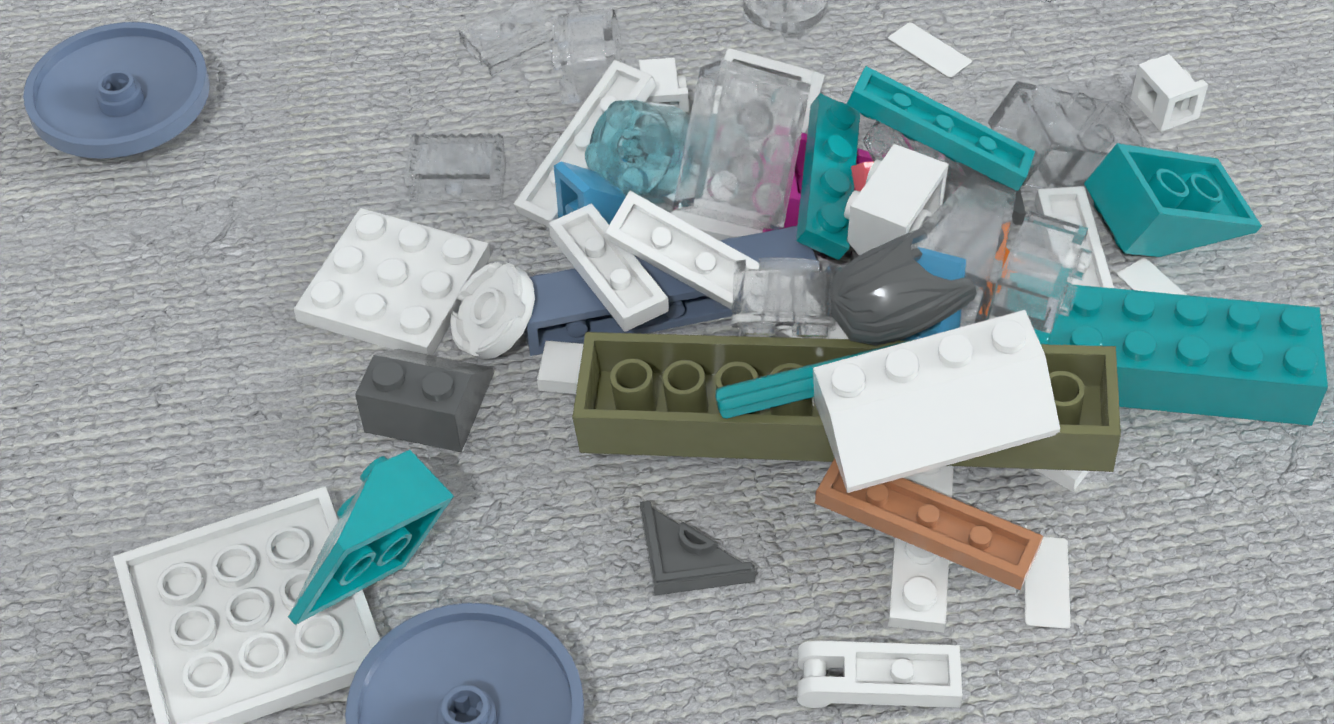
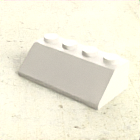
(936, 400)

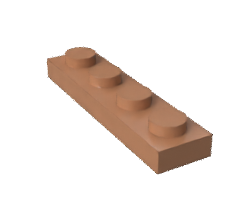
(936, 525)

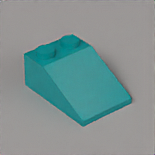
(1167, 201)
(375, 532)

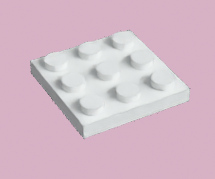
(391, 282)

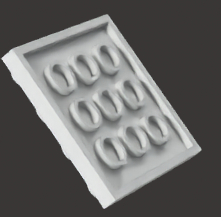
(217, 609)

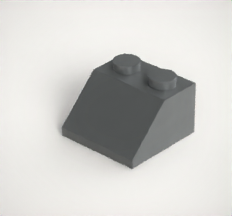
(421, 398)

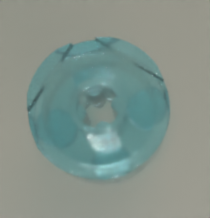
(639, 147)

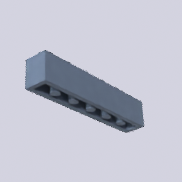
(569, 308)

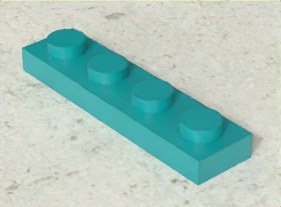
(941, 128)
(828, 176)

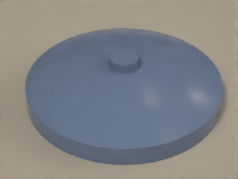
(116, 90)
(467, 669)

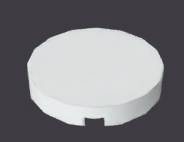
(492, 310)

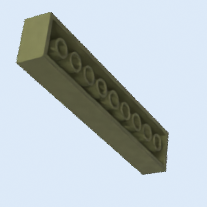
(660, 401)

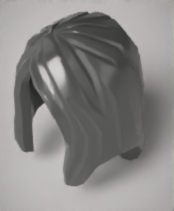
(891, 296)

